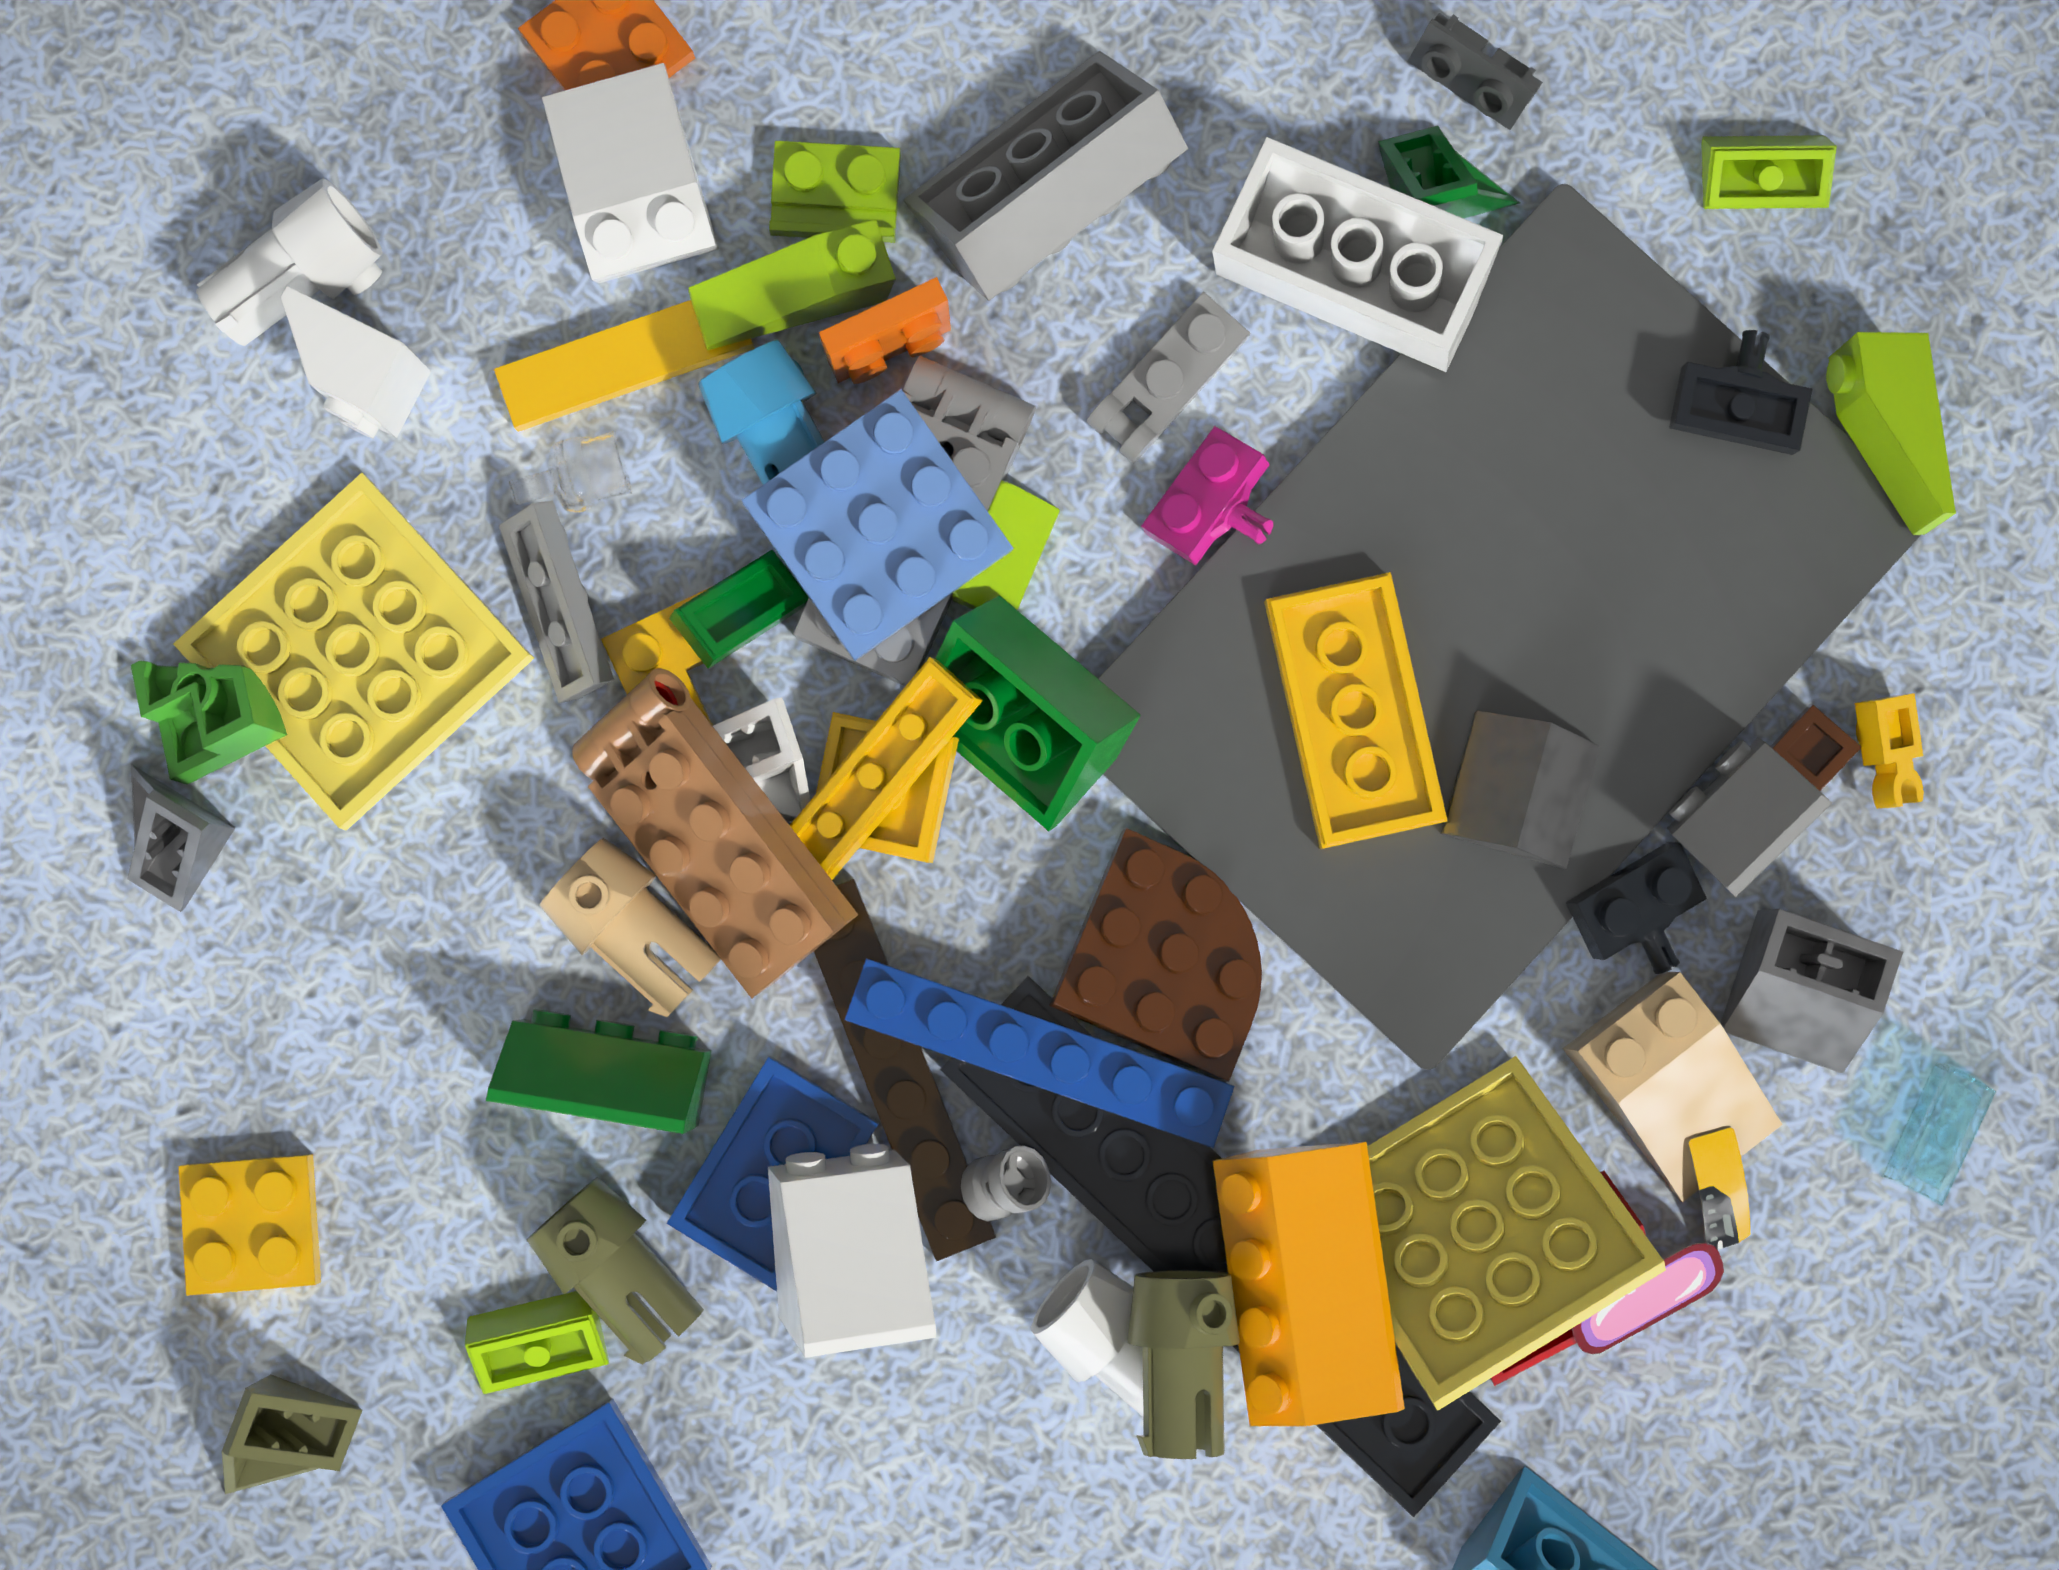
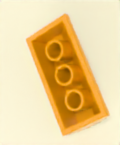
(1308, 1284)

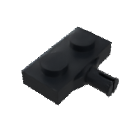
(1742, 401)
(1639, 906)

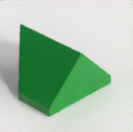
(1433, 172)

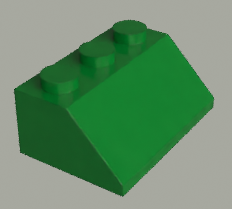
(1043, 716)
(601, 1073)

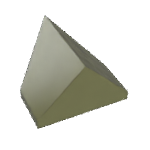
(284, 1433)

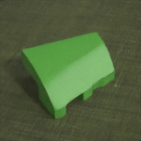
(206, 714)

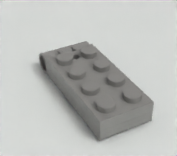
(985, 434)

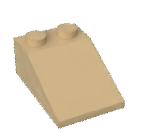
(1672, 1077)

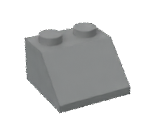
(1746, 814)

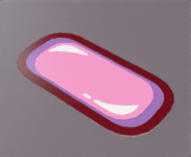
(1688, 1277)

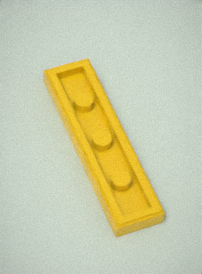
(607, 365)
(884, 765)

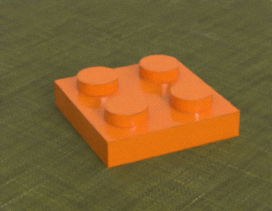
(604, 39)
(898, 325)

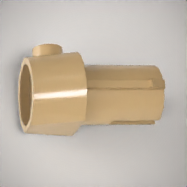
(609, 909)

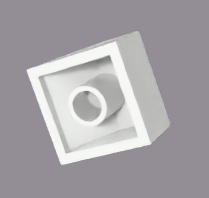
(360, 371)

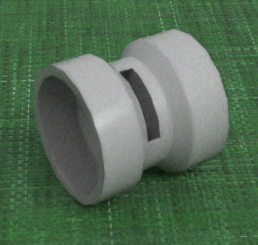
(1006, 1183)

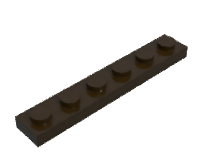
(903, 1094)

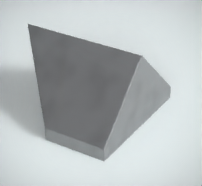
(171, 841)

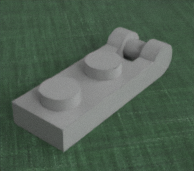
(1170, 375)

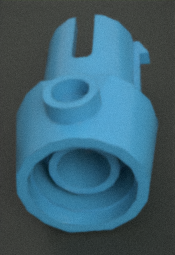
(763, 406)

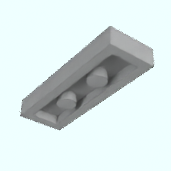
(556, 601)

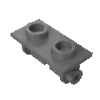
(1454, 58)

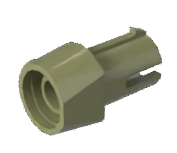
(598, 1253)
(1182, 1330)

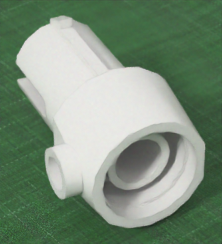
(312, 246)
(1088, 1328)

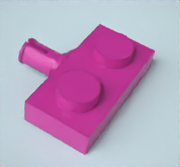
(1210, 498)

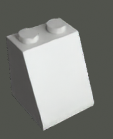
(849, 1251)

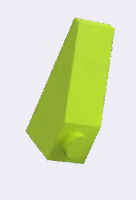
(795, 285)
(1893, 416)

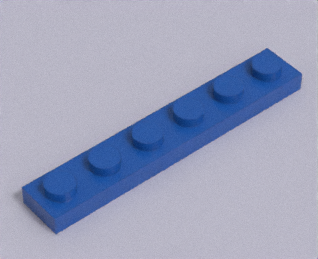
(1039, 1052)

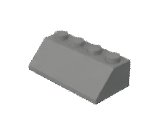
(1047, 173)

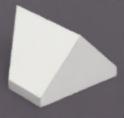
(770, 754)

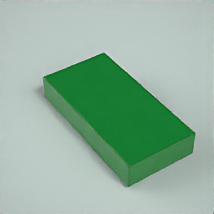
(739, 608)

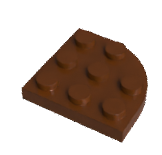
(1165, 959)

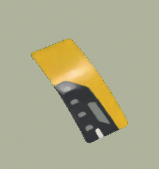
(1721, 1187)

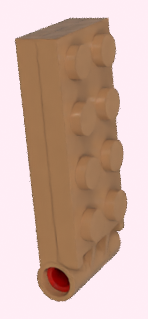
(710, 832)

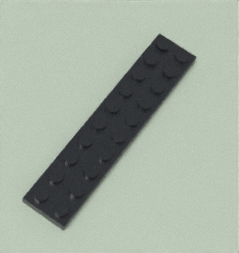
(1165, 1208)

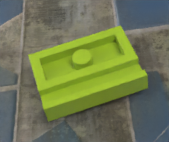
(833, 188)

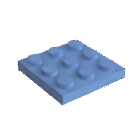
(877, 525)

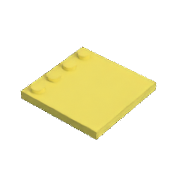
(360, 647)
(1496, 1232)

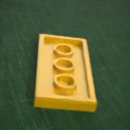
(1355, 710)

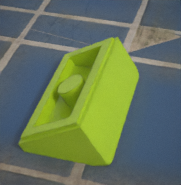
(1767, 171)
(1027, 526)
(534, 1342)

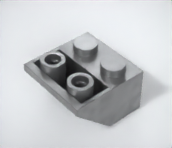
(1809, 989)

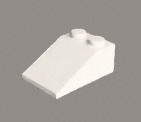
(629, 174)

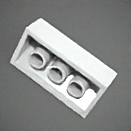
(1356, 254)

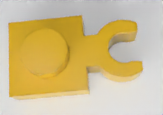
(1889, 740)

